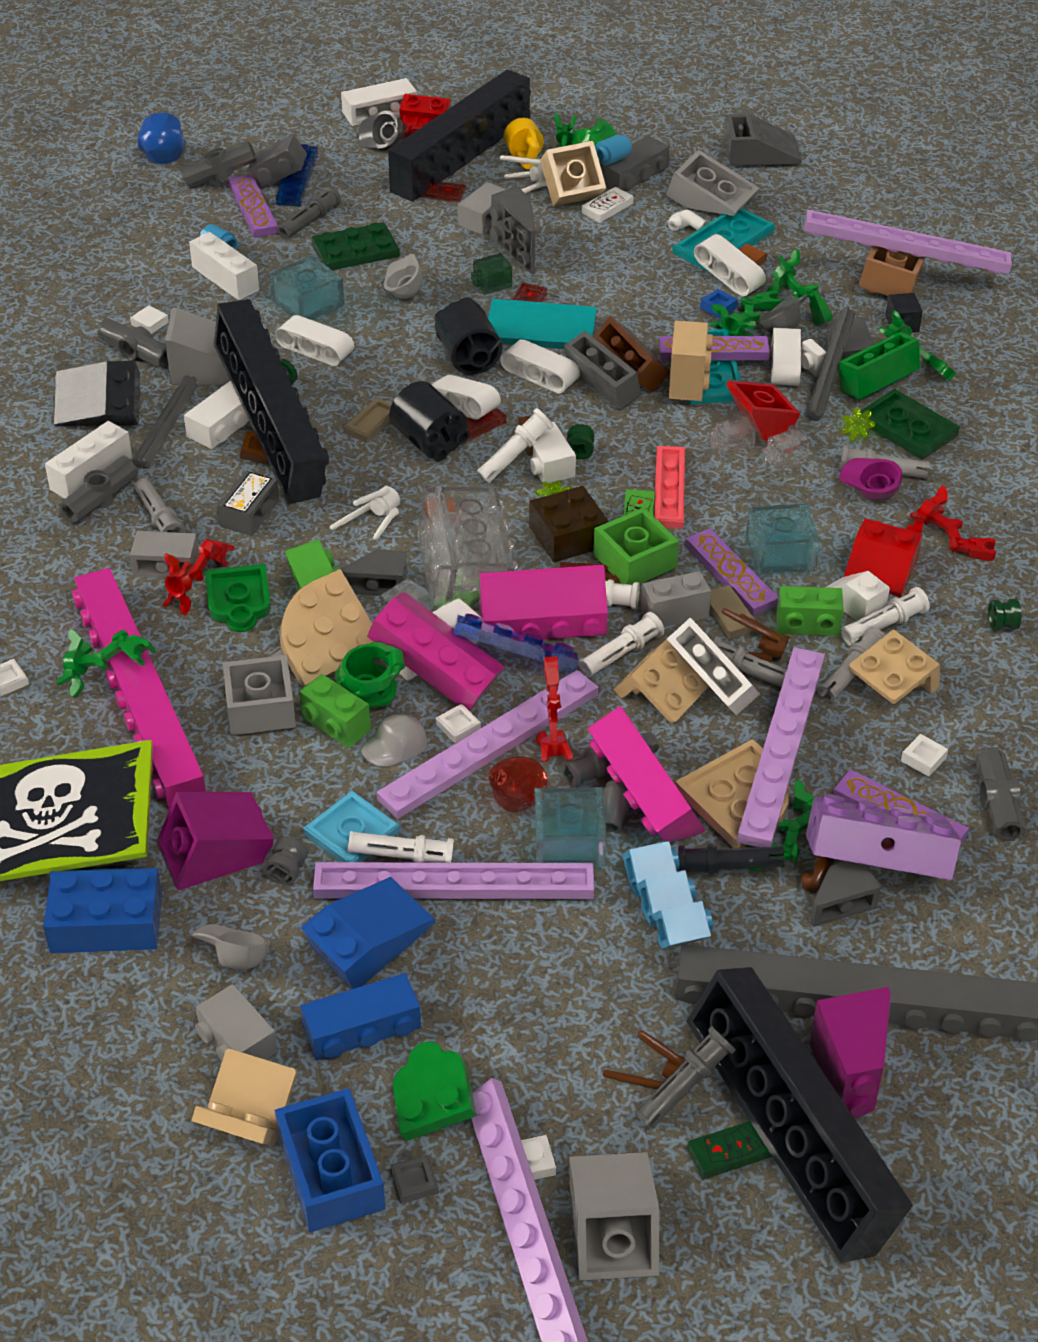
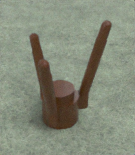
(771, 643)
(673, 1063)

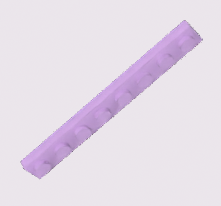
(902, 240)
(482, 746)
(780, 749)
(459, 879)
(525, 1217)

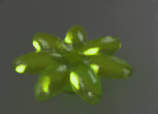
(857, 424)
(551, 488)

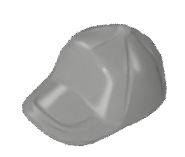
(404, 277)
(395, 741)
(234, 947)

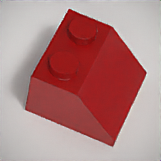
(764, 406)
(886, 553)

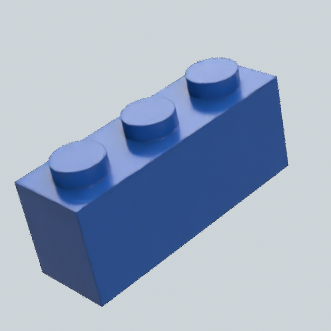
(361, 1016)

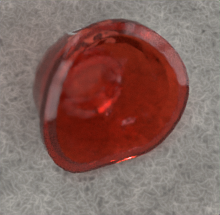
(515, 782)

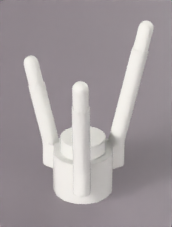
(536, 172)
(381, 503)

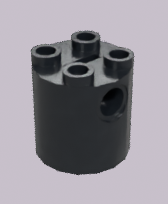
(468, 337)
(429, 420)

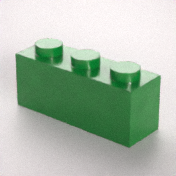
(879, 365)

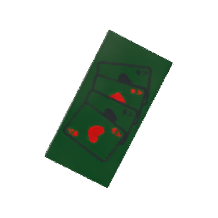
(727, 1150)

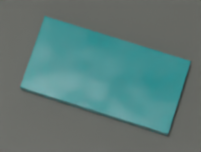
(738, 230)
(540, 323)
(720, 373)

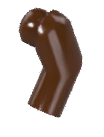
(813, 881)

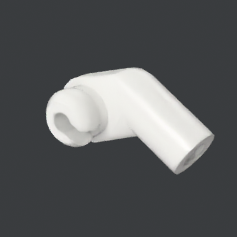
(686, 218)

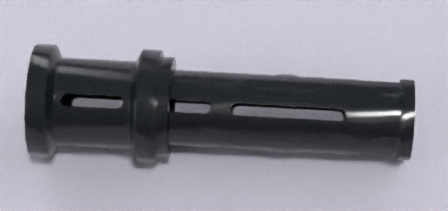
(712, 859)

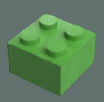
(636, 547)

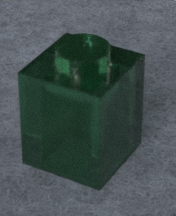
(492, 274)

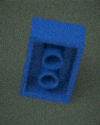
(103, 910)
(330, 1160)

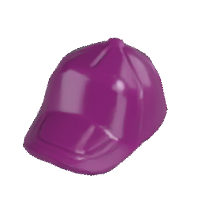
(873, 477)

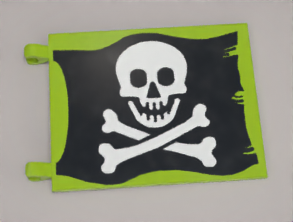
(75, 810)

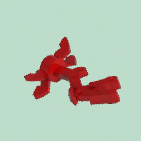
(932, 511)
(180, 581)
(556, 743)

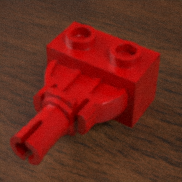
(419, 110)

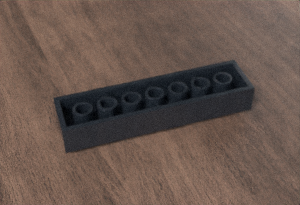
(457, 135)
(270, 401)
(801, 1117)

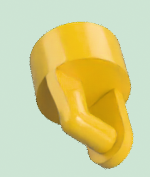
(523, 139)

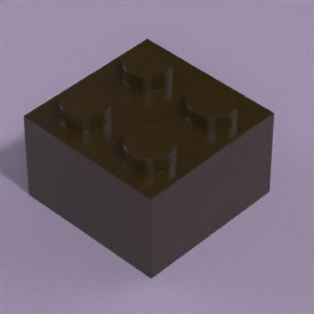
(565, 522)

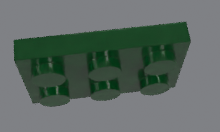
(355, 246)
(910, 424)

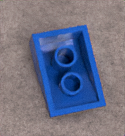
(366, 930)

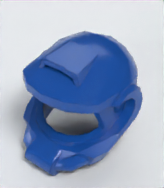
(161, 138)

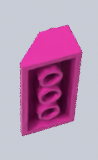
(547, 601)
(433, 651)
(644, 778)

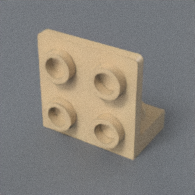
(896, 667)
(665, 681)
(247, 1097)

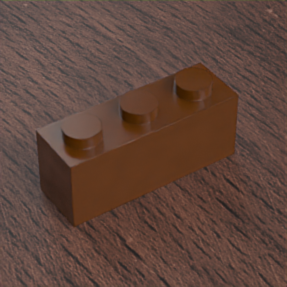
(633, 352)

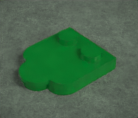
(238, 596)
(432, 1091)

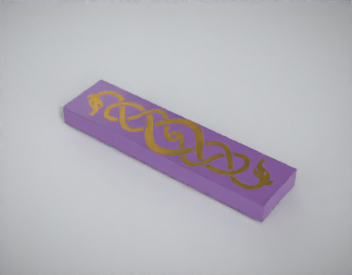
(253, 205)
(726, 348)
(731, 571)
(858, 787)

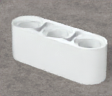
(729, 265)
(314, 340)
(786, 356)
(540, 366)
(469, 396)

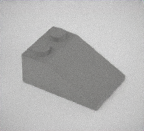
(710, 186)

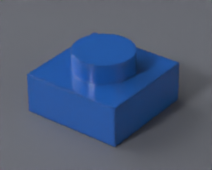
(721, 298)

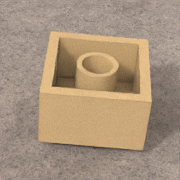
(573, 173)
(690, 360)

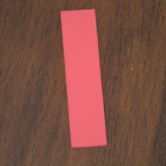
(670, 486)

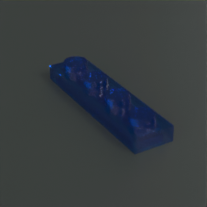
(294, 186)
(504, 638)

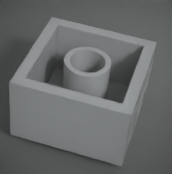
(259, 695)

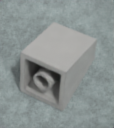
(192, 349)
(614, 1216)

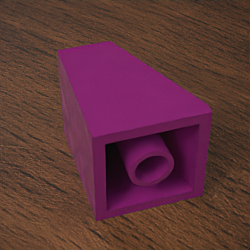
(212, 836)
(851, 1045)

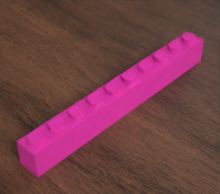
(138, 687)

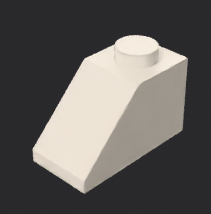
(553, 457)
(862, 594)

